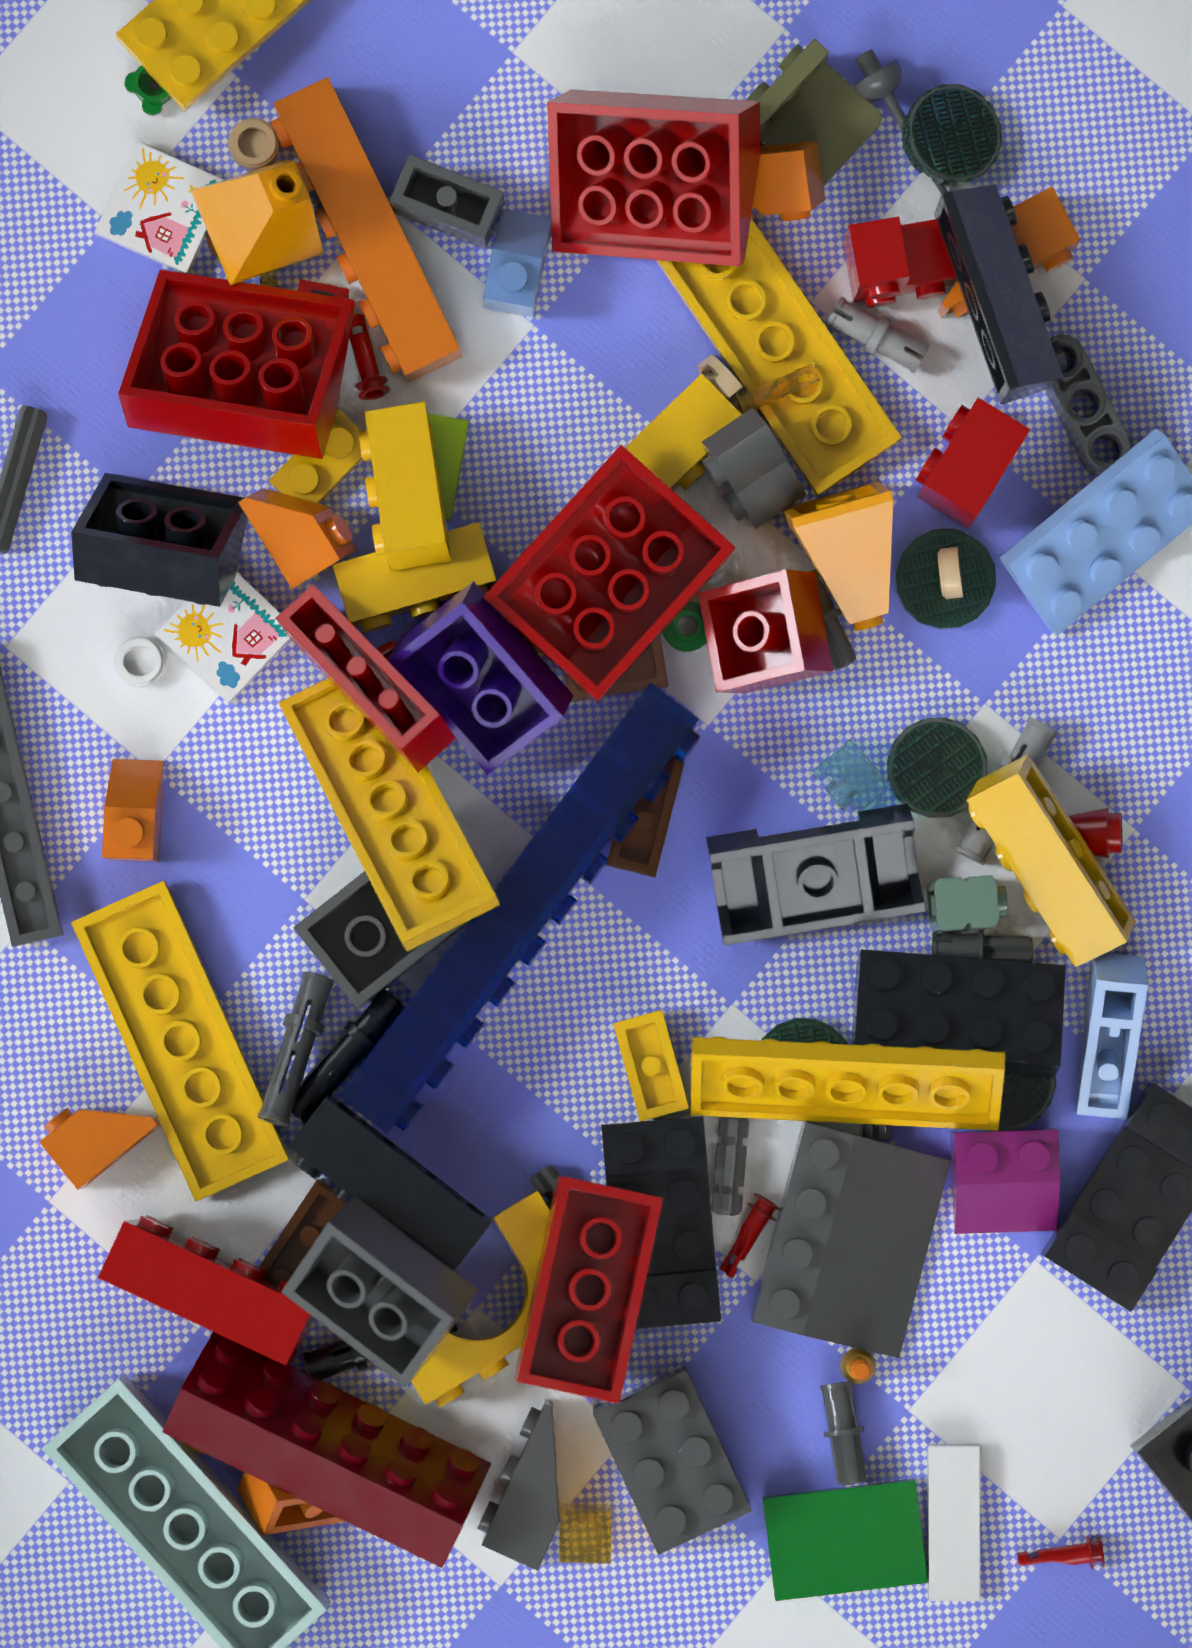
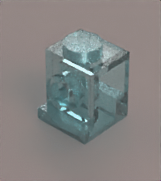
(852, 779)

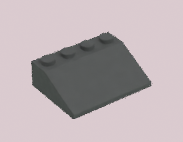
(850, 1240)

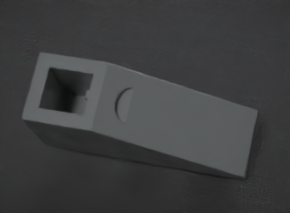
(529, 1507)

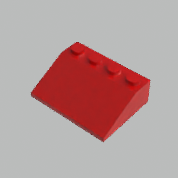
(652, 175)
(238, 364)
(609, 574)

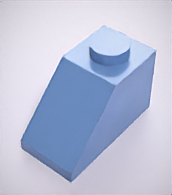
(517, 263)

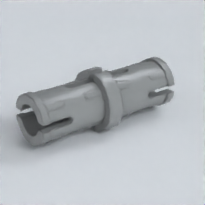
(878, 335)

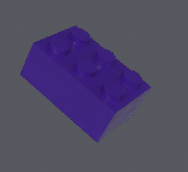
(481, 678)

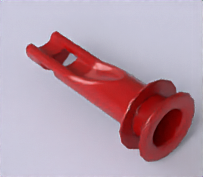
(370, 381)
(749, 1232)
(1070, 1554)

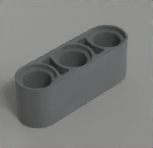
(1085, 431)

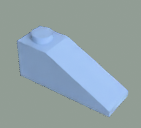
(1111, 1034)

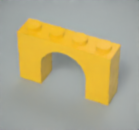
(461, 1358)

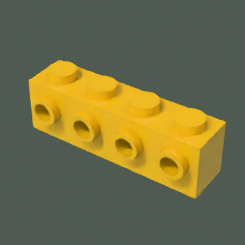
(1050, 861)

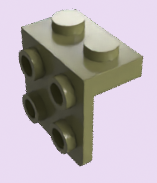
(815, 104)

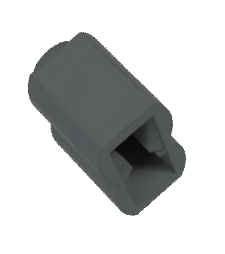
(752, 468)

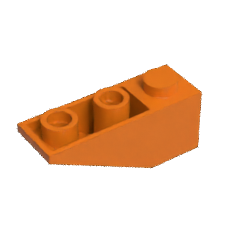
(1045, 232)

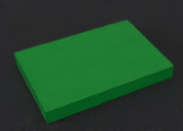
(845, 1539)

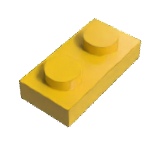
(317, 478)
(651, 1065)

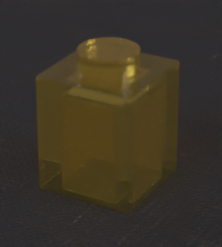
(585, 1533)

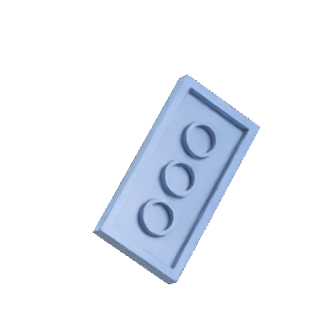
(1103, 532)

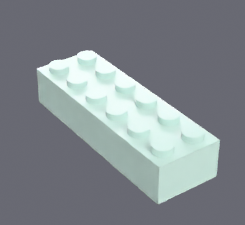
(185, 1523)

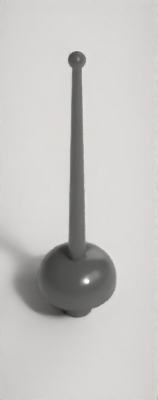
(880, 84)

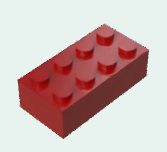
(206, 1289)
(588, 1289)

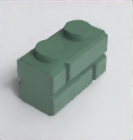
(965, 903)

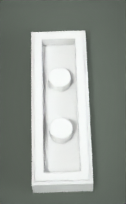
(953, 1522)

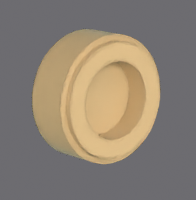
(253, 144)
(950, 573)

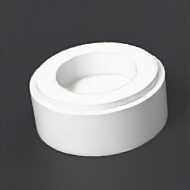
(139, 661)

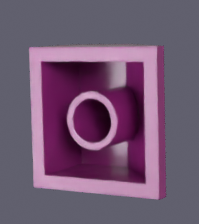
(1005, 1180)

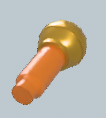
(858, 1365)

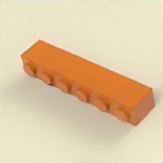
(367, 231)

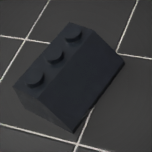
(159, 539)

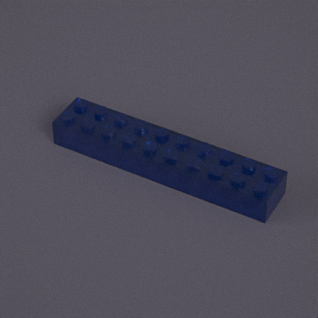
(530, 897)

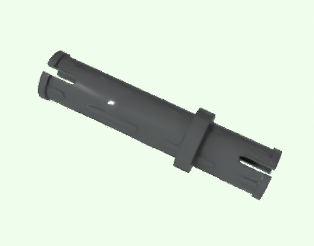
(314, 992)

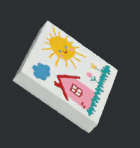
(156, 210)
(228, 641)

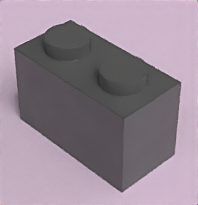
(447, 201)

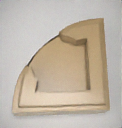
(720, 377)

